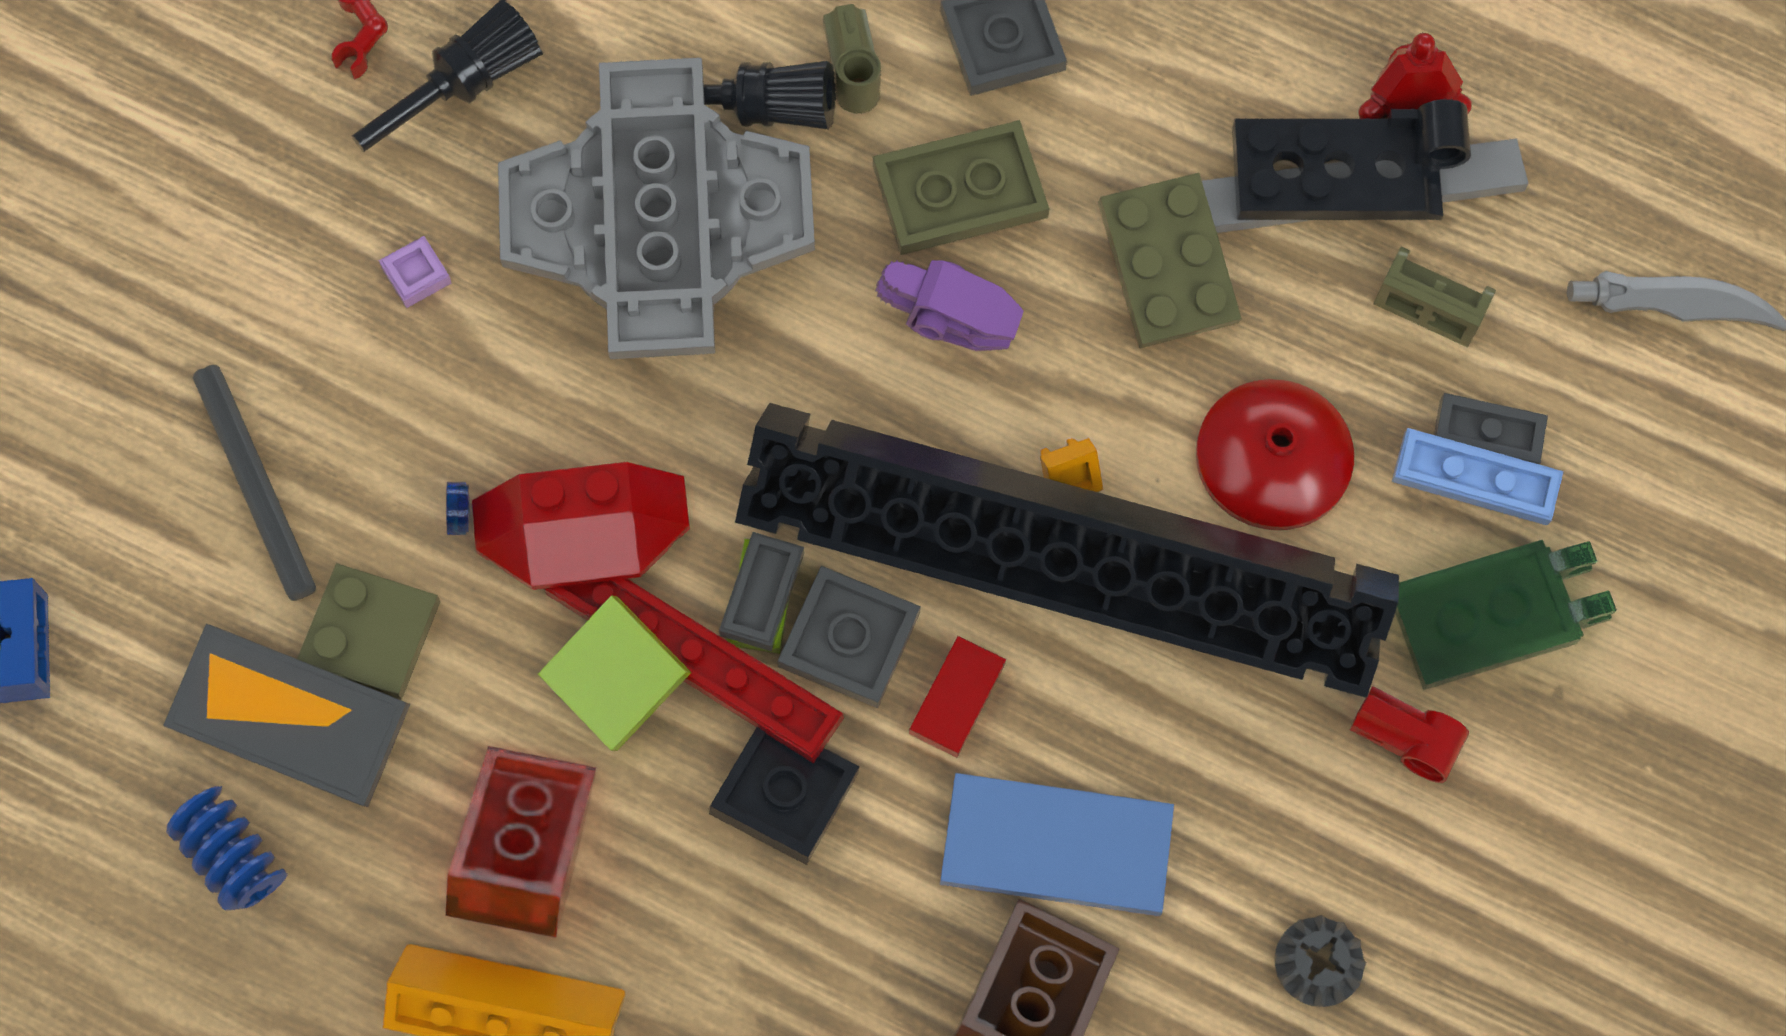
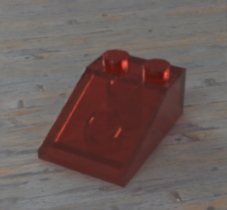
(519, 842)

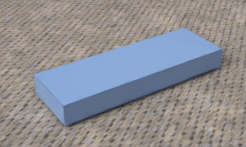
(1477, 476)

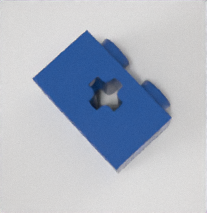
(25, 654)

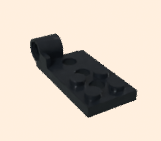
(1414, 139)

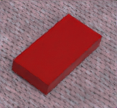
(957, 696)

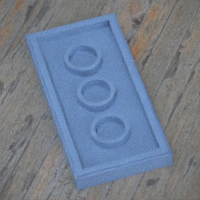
(1057, 844)

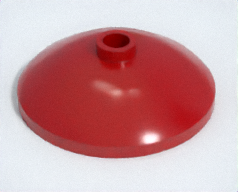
(1267, 482)

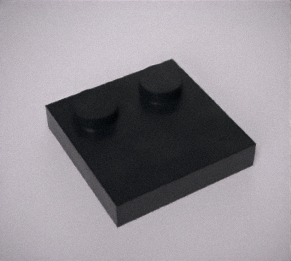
(783, 795)

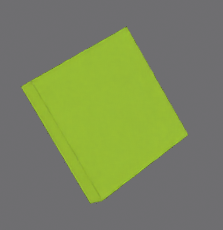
(614, 673)

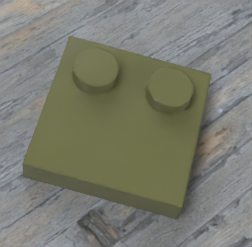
(369, 630)

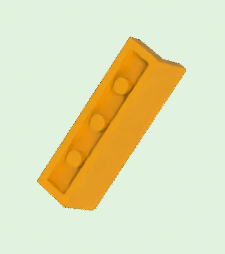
(470, 996)

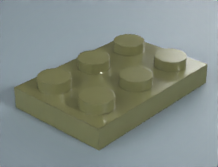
(960, 187)
(1169, 260)

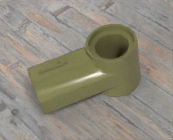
(853, 58)

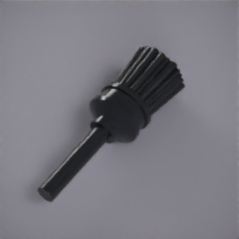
(462, 68)
(778, 95)

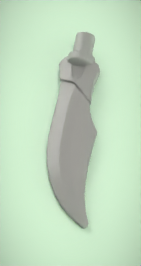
(1676, 296)

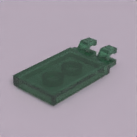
(1497, 611)

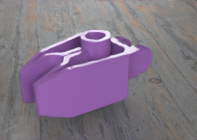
(951, 304)

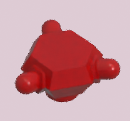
(1412, 78)

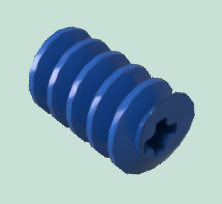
(222, 853)

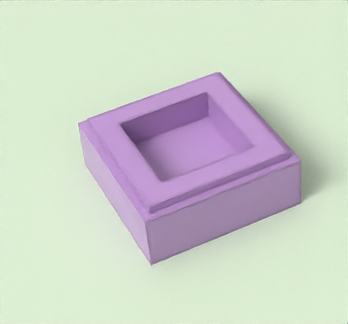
(415, 271)

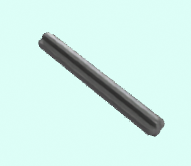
(254, 483)

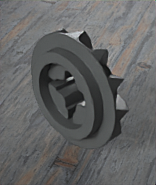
(1294, 965)

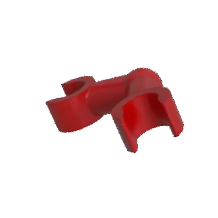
(373, 28)

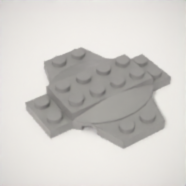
(656, 208)

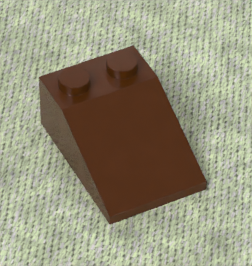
(1039, 979)

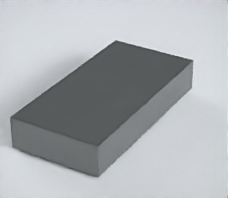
(761, 591)

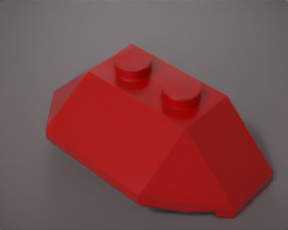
(581, 523)

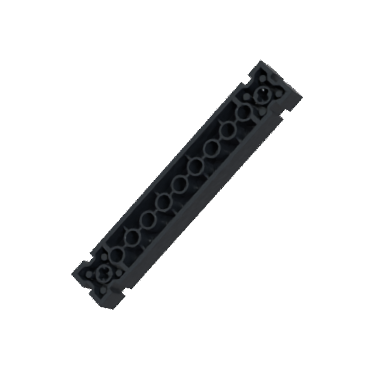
(1068, 549)

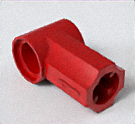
(1423, 740)

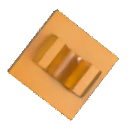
(1073, 465)

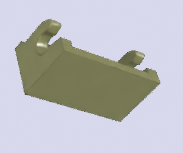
(1433, 300)

